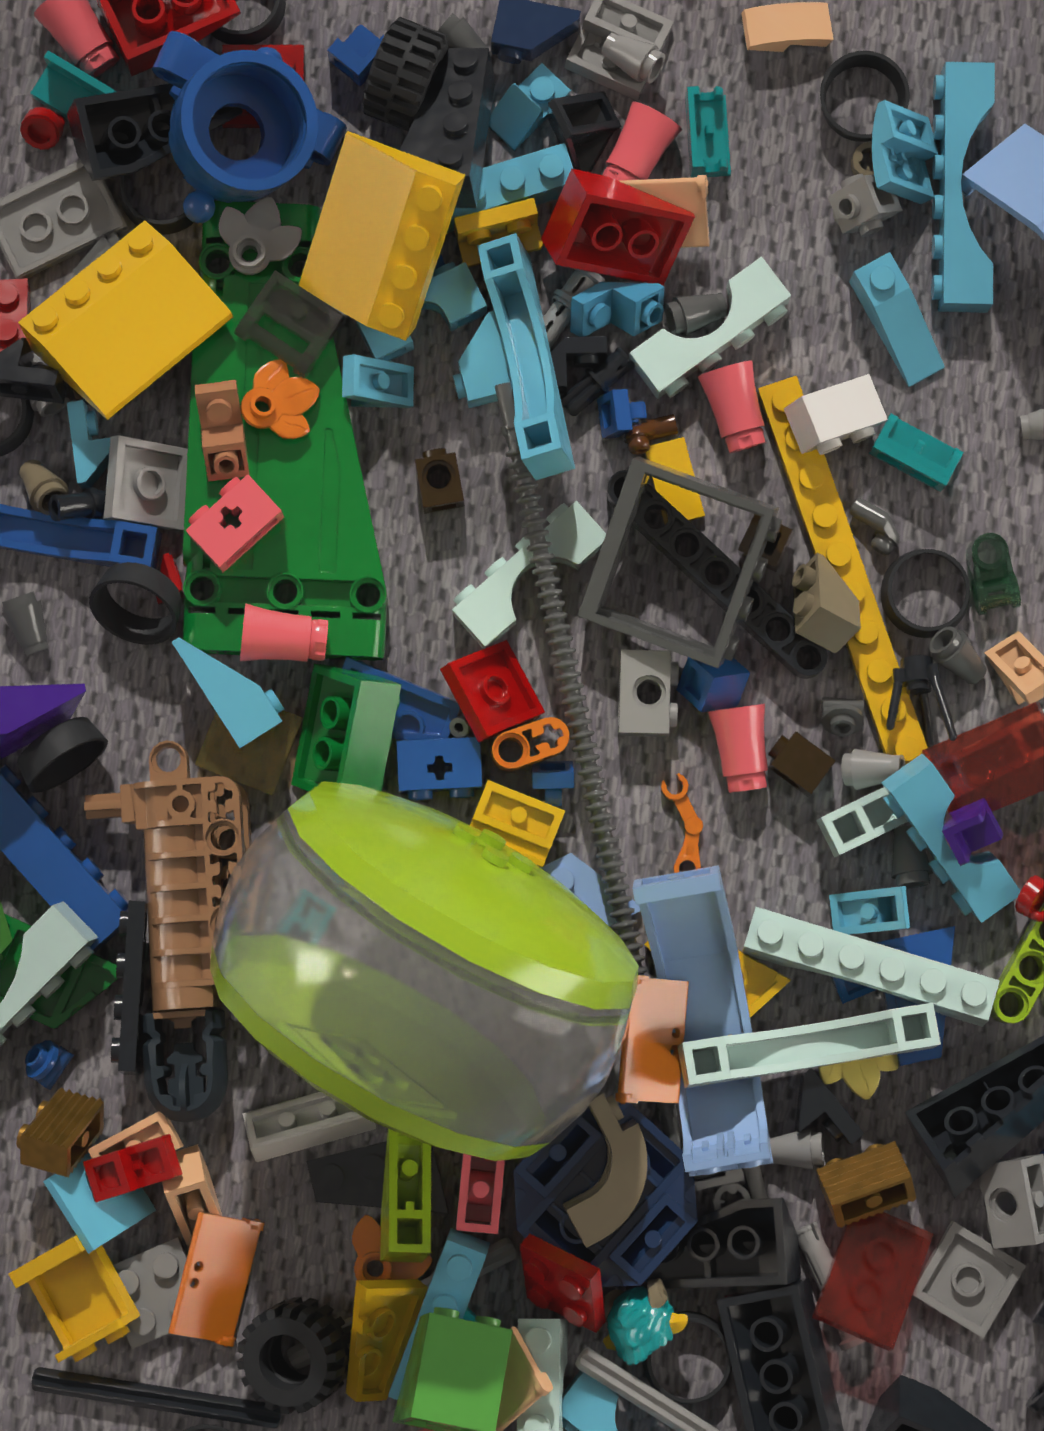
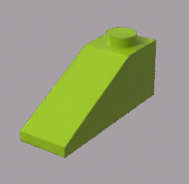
(406, 1200)

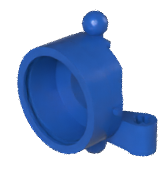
(267, 88)

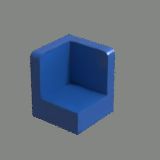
(355, 54)
(713, 687)

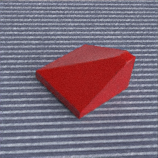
(170, 569)

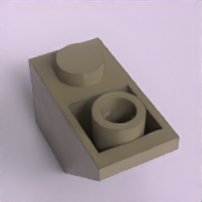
(824, 605)

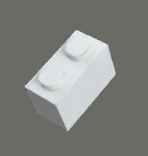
(836, 414)

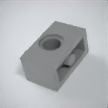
(639, 668)
(1024, 1181)

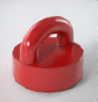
(42, 128)
(1031, 899)

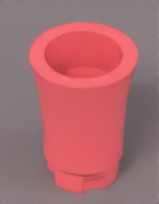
(79, 34)
(640, 143)
(735, 405)
(282, 636)
(741, 746)

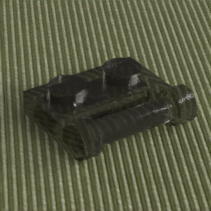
(296, 312)

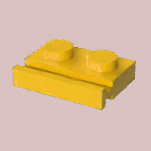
(519, 819)

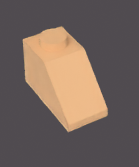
(191, 1191)

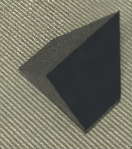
(584, 125)

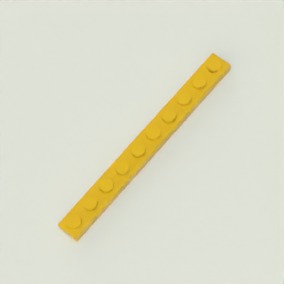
(832, 537)

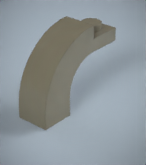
(618, 1190)

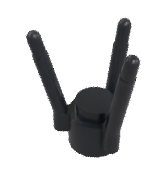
(918, 675)

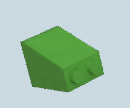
(454, 1373)

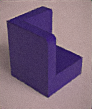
(971, 829)

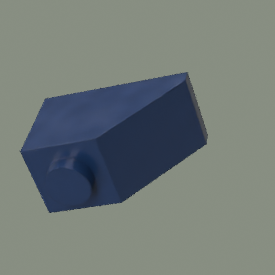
(530, 28)

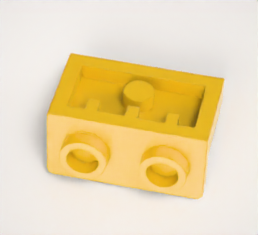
(497, 223)

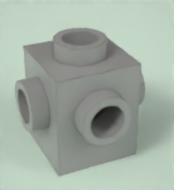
(862, 206)

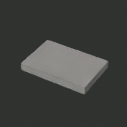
(56, 219)

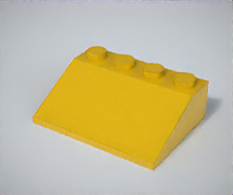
(380, 234)
(124, 320)

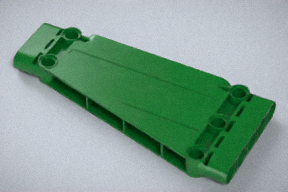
(316, 480)

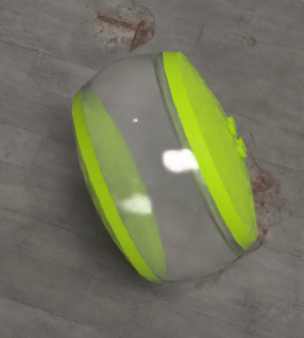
(422, 972)

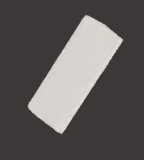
(300, 1125)

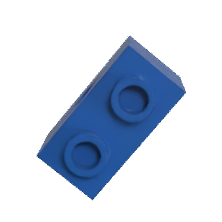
(418, 755)

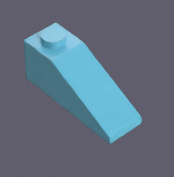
(897, 318)
(236, 699)

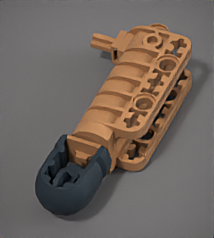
(183, 905)

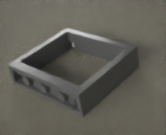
(614, 544)

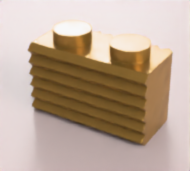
(61, 1132)
(866, 1183)

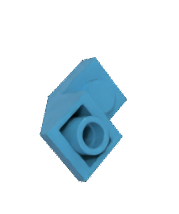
(625, 305)

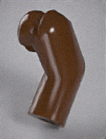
(649, 430)

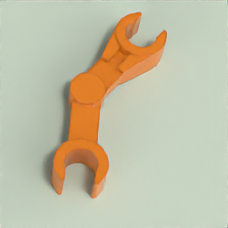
(692, 825)

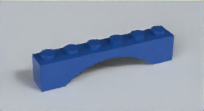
(79, 538)

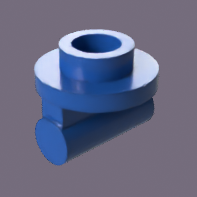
(47, 1062)

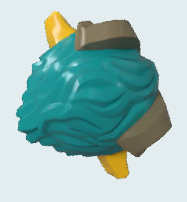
(640, 1321)

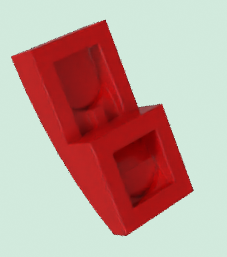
(132, 1168)

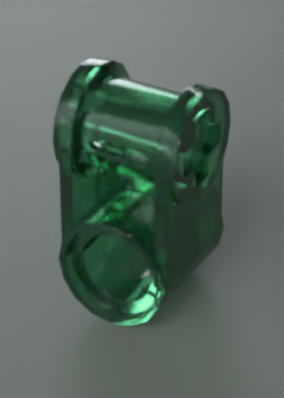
(992, 577)

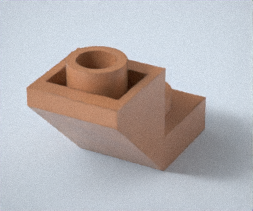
(222, 430)

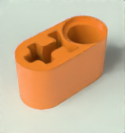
(542, 750)

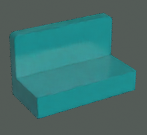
(64, 83)

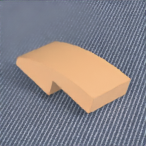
(787, 24)

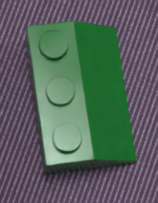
(346, 729)

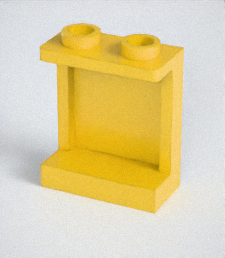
(79, 1296)

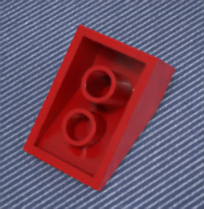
(144, 24)
(615, 229)

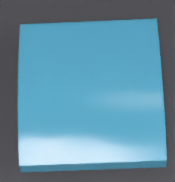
(899, 152)
(91, 1220)

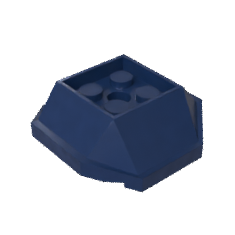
(574, 1165)

